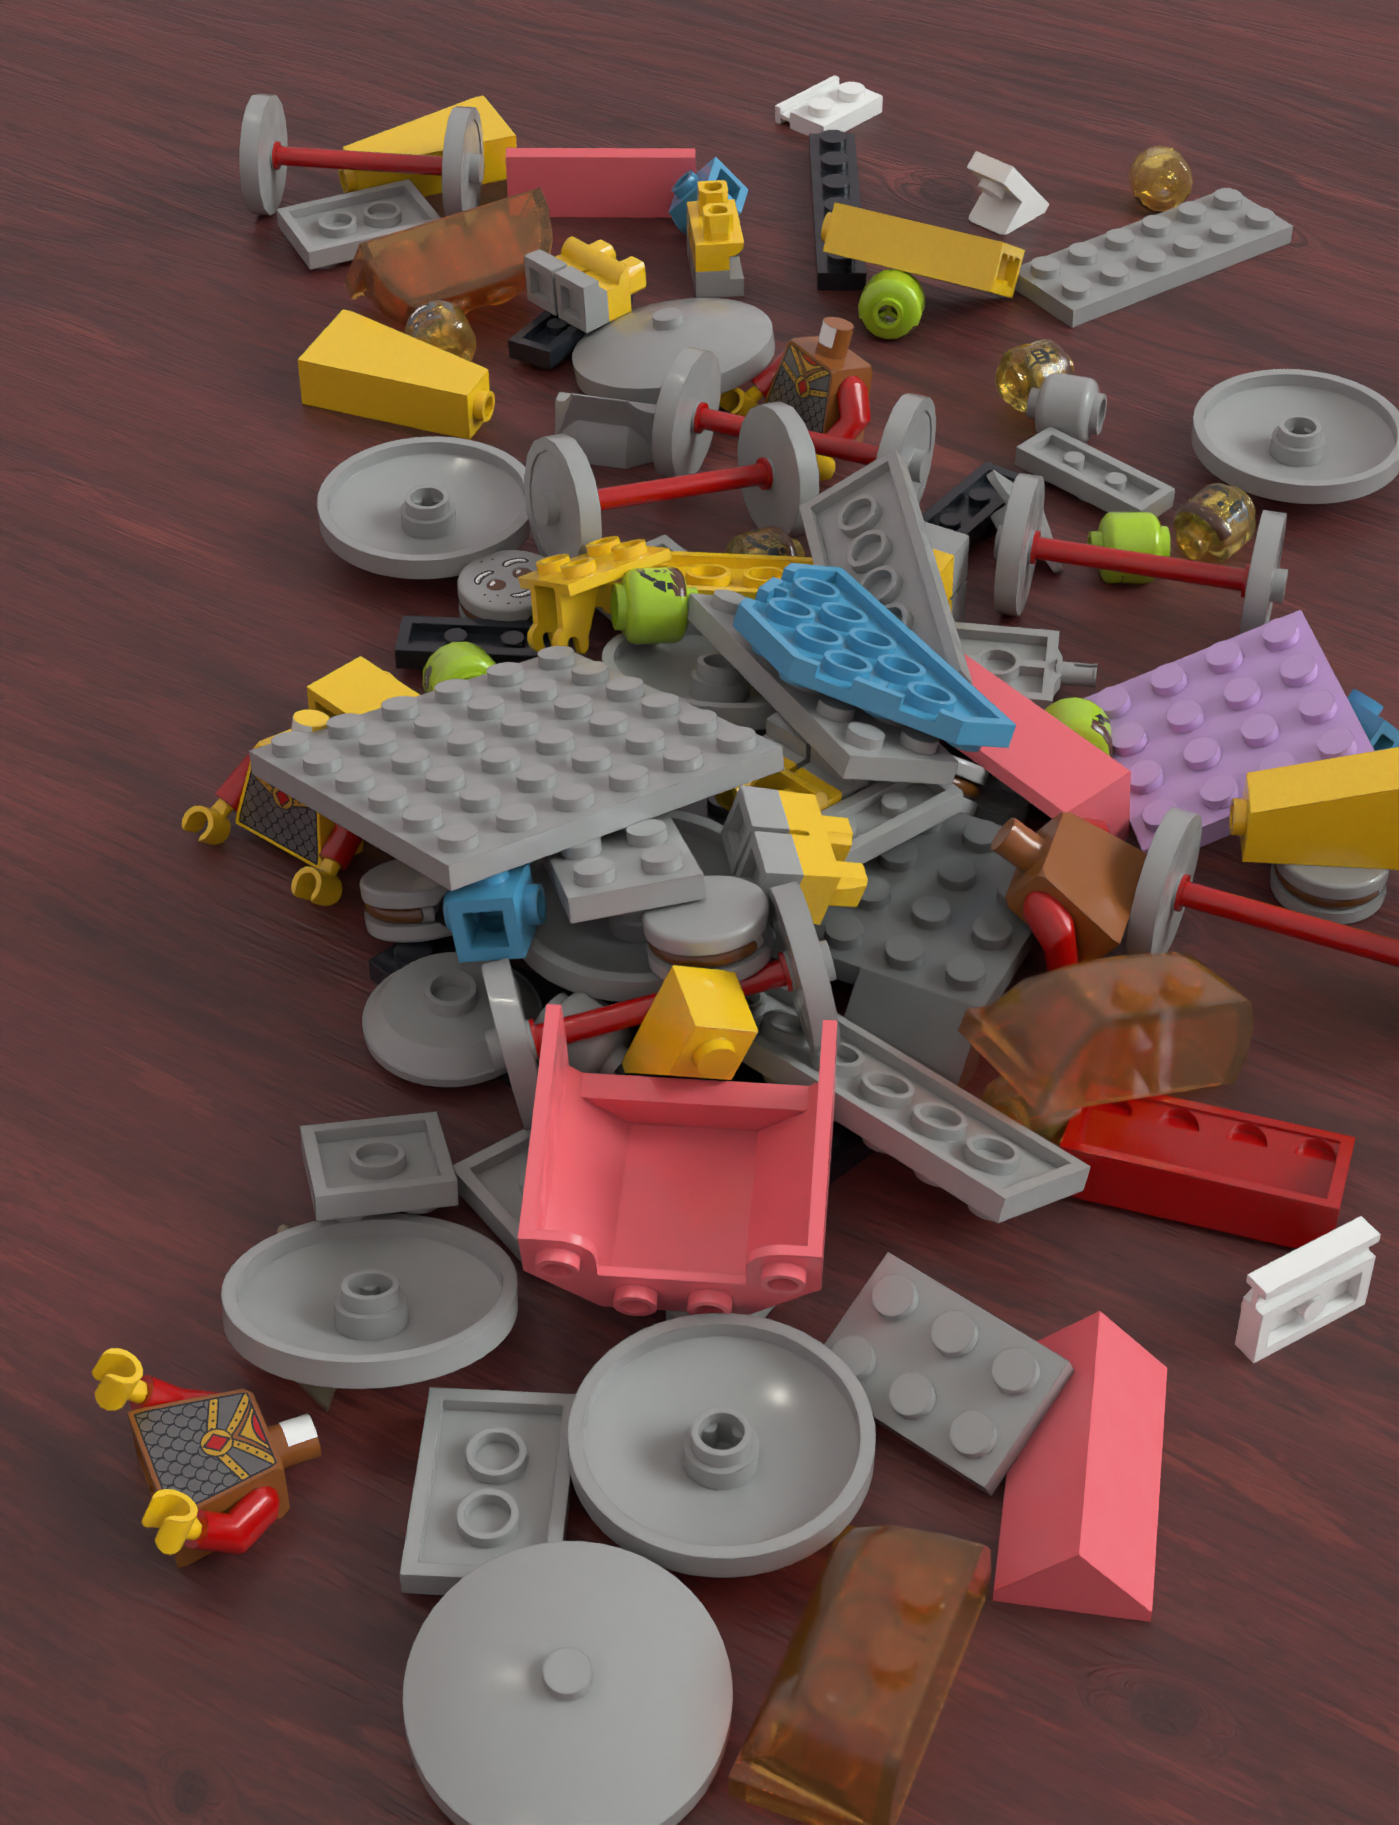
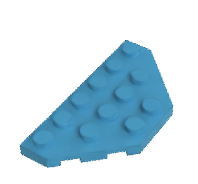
(846, 644)

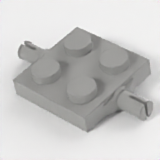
(1024, 659)

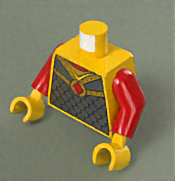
(282, 822)

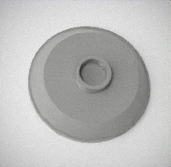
(432, 1021)

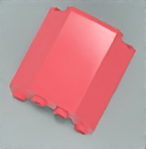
(676, 1186)

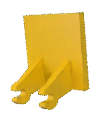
(567, 588)

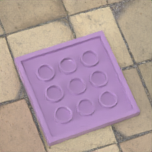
(1226, 713)

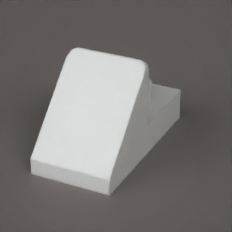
(1005, 198)

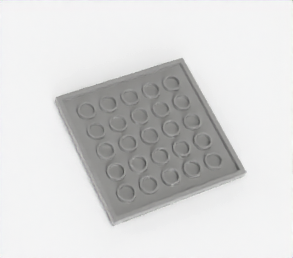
(512, 764)

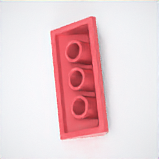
(600, 179)
(1051, 761)
(1088, 1483)

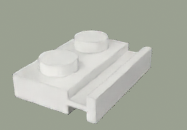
(829, 107)
(1306, 1289)

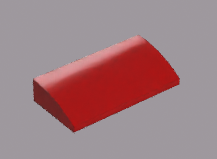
(1212, 1167)

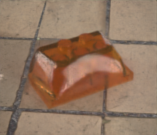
(457, 259)
(1114, 1031)
(864, 1677)

